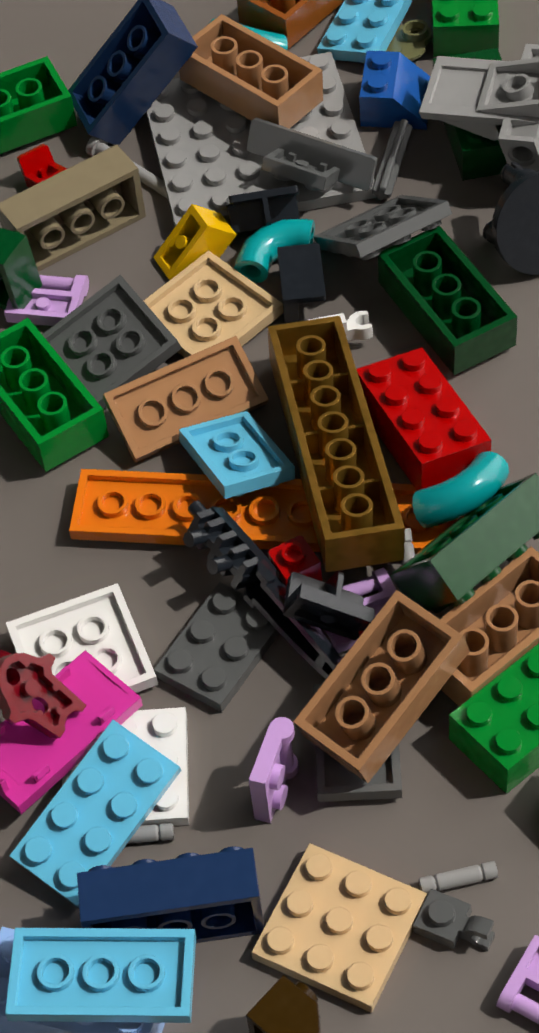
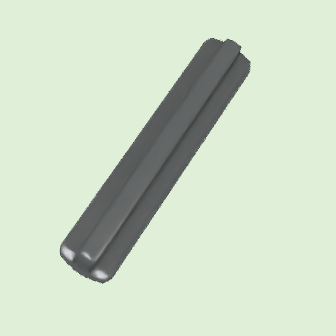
(392, 159)

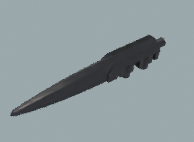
(238, 555)

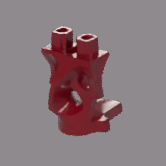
(29, 678)

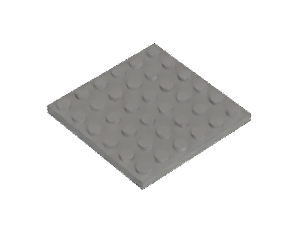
(206, 152)

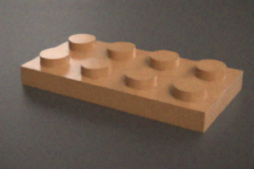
(182, 395)

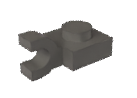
(448, 919)

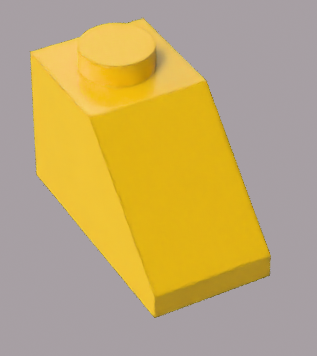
(192, 237)

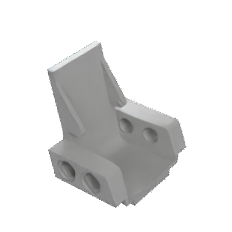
(489, 94)

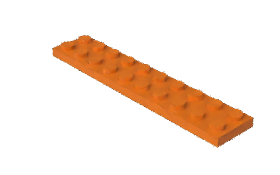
(156, 504)

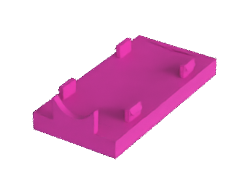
(35, 762)

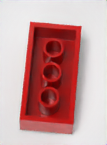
(421, 418)

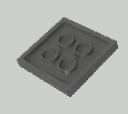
(383, 225)
(112, 339)

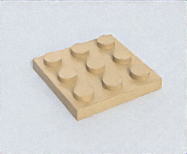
(212, 304)
(339, 927)

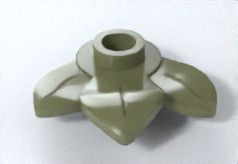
(411, 39)

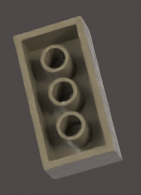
(76, 206)

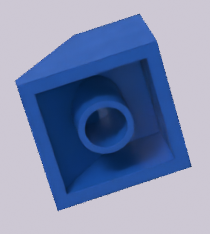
(391, 90)

